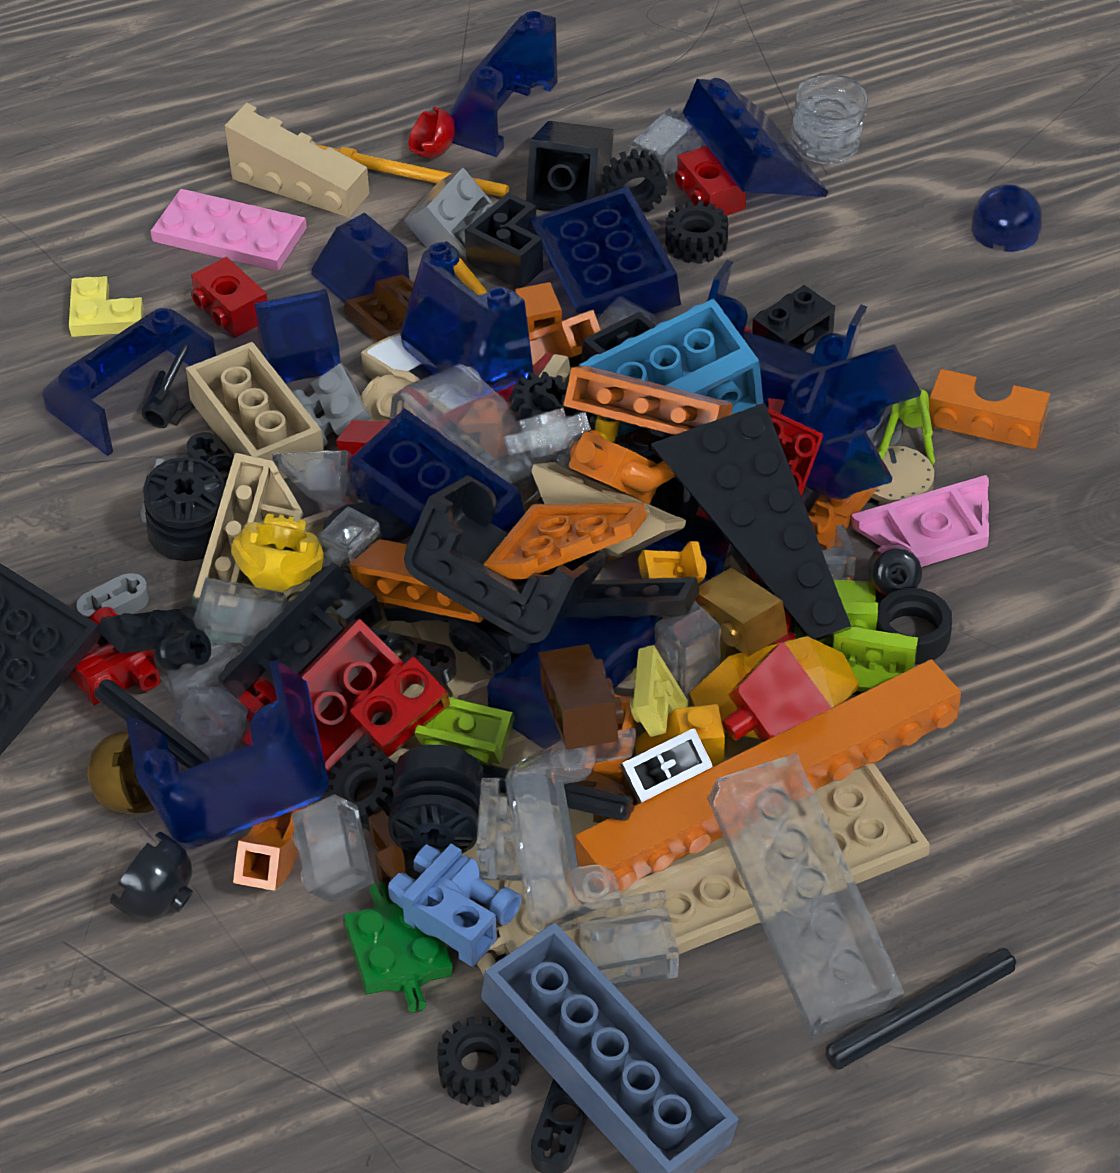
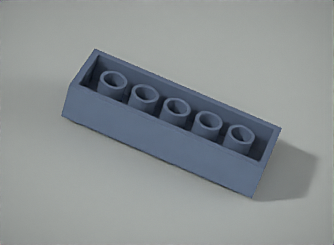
(607, 1056)

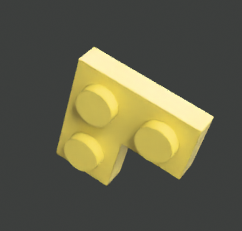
(97, 315)
(655, 692)

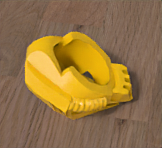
(277, 553)

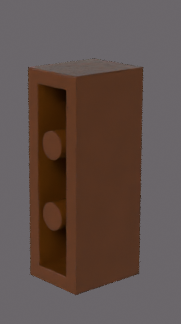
(580, 696)

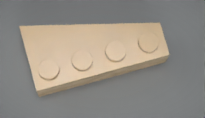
(293, 165)

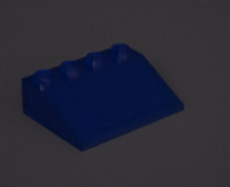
(748, 142)
(608, 252)

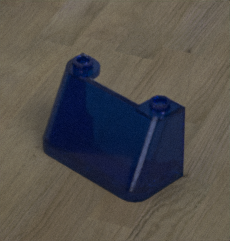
(516, 64)
(456, 326)
(519, 685)

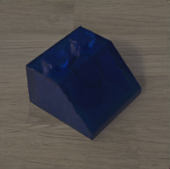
(359, 256)
(298, 335)

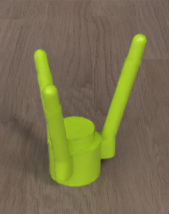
(913, 414)

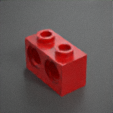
(405, 711)

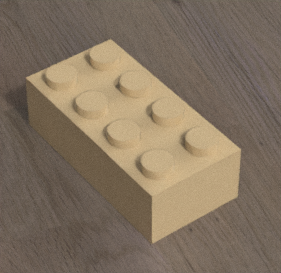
(251, 405)

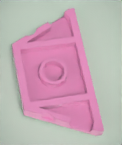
(932, 523)

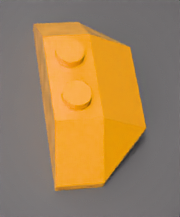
(822, 663)

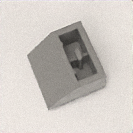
(448, 211)

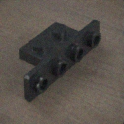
(292, 636)

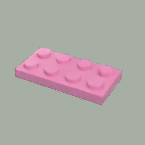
(229, 229)

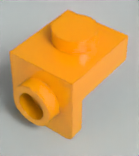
(673, 563)

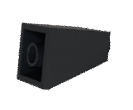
(567, 164)

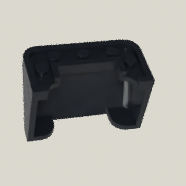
(457, 540)

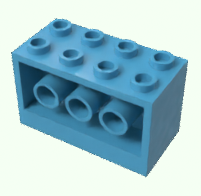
(689, 353)

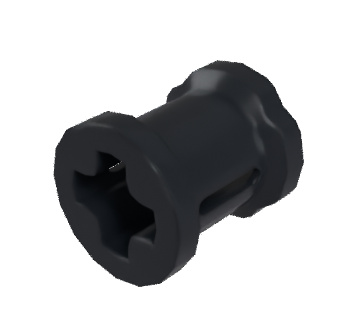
(190, 648)

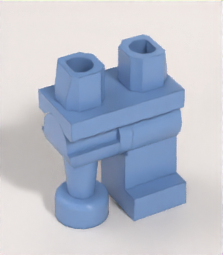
(443, 904)

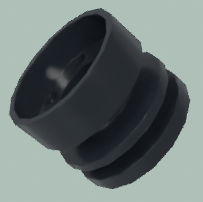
(182, 507)
(435, 799)

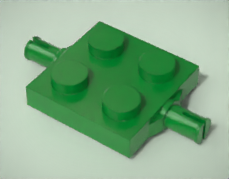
(392, 952)

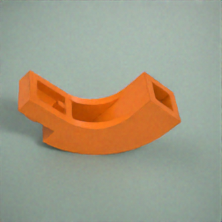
(267, 853)

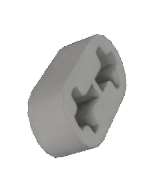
(116, 595)

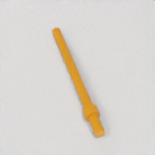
(414, 171)

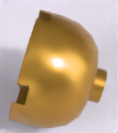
(114, 778)

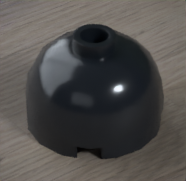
(156, 881)

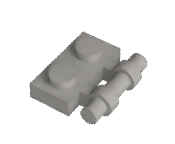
(339, 400)

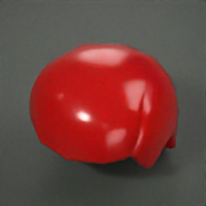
(432, 134)

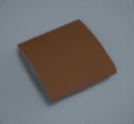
(384, 309)

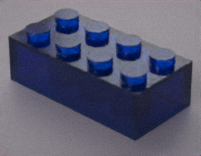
(415, 461)

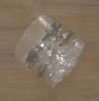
(828, 118)

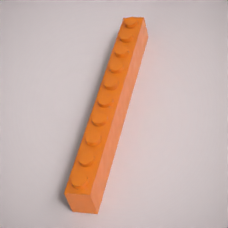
(827, 747)

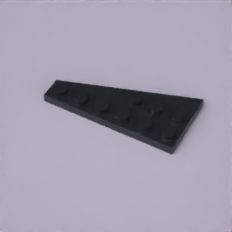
(753, 500)

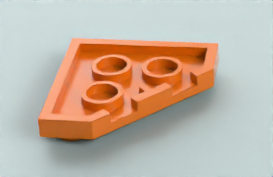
(561, 533)

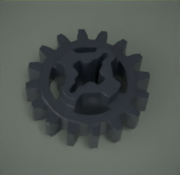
(540, 395)

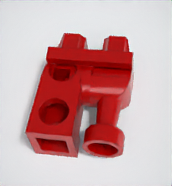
(110, 664)

